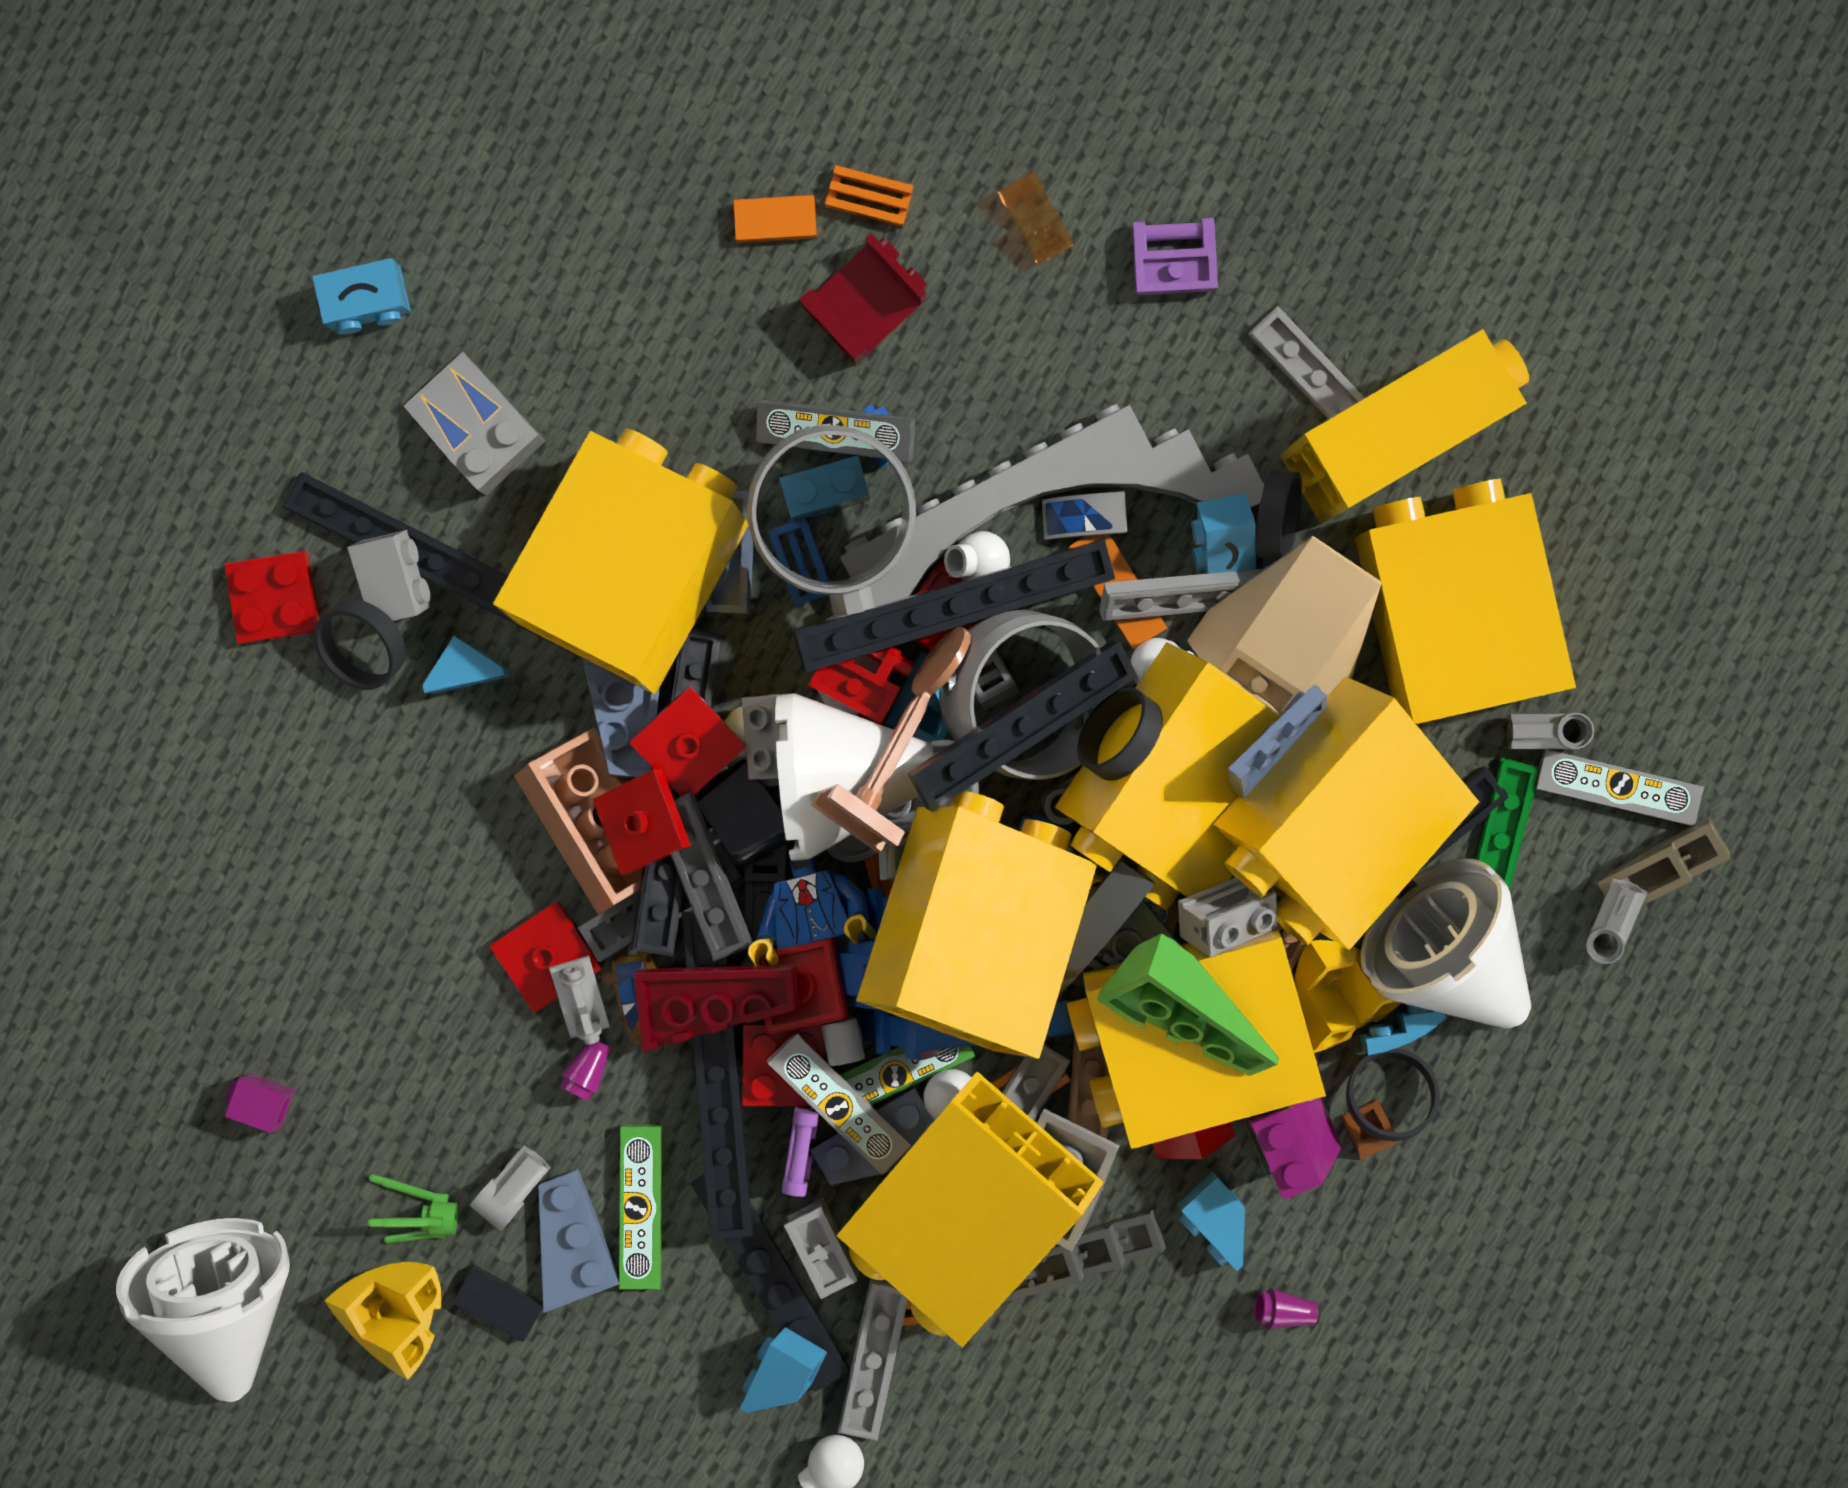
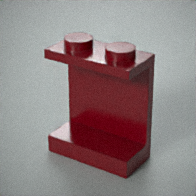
(866, 299)

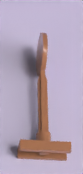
(859, 812)

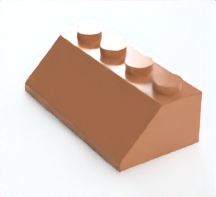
(562, 795)

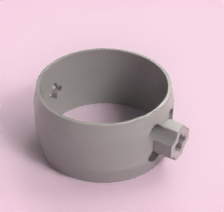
(851, 594)
(957, 699)

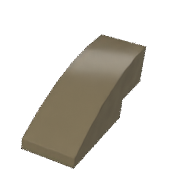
(1672, 861)

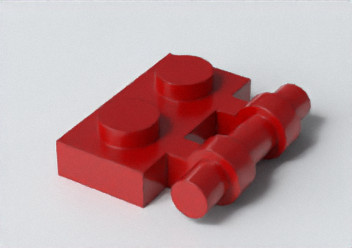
(860, 688)

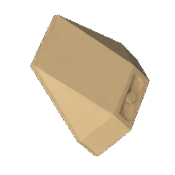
(1291, 625)

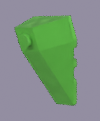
(1177, 994)

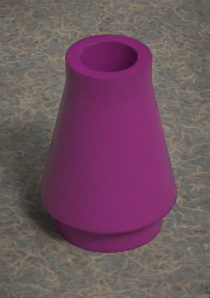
(586, 1070)
(1282, 1310)

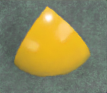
(1336, 993)
(391, 1312)

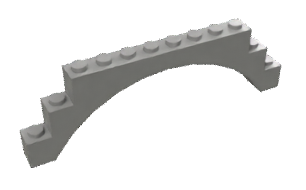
(1098, 456)

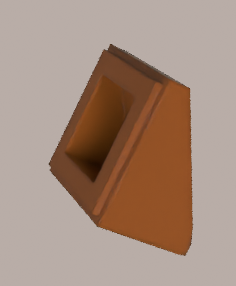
(1364, 1143)

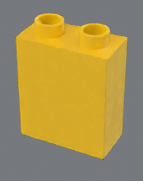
(1407, 424)
(625, 557)
(1465, 603)
(1170, 802)
(1345, 816)
(979, 926)
(1175, 1089)
(969, 1211)

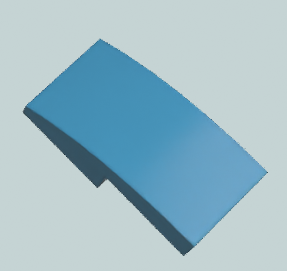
(1411, 1024)

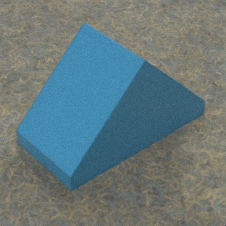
(462, 667)

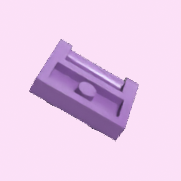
(1175, 269)
(798, 1161)

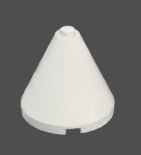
(826, 749)
(1451, 946)
(208, 1299)

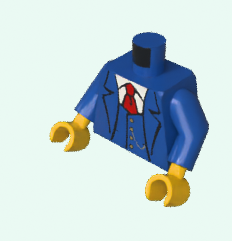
(810, 910)

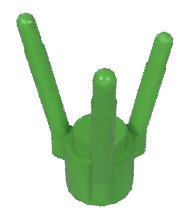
(436, 1221)

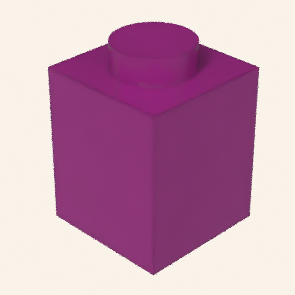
(258, 1102)

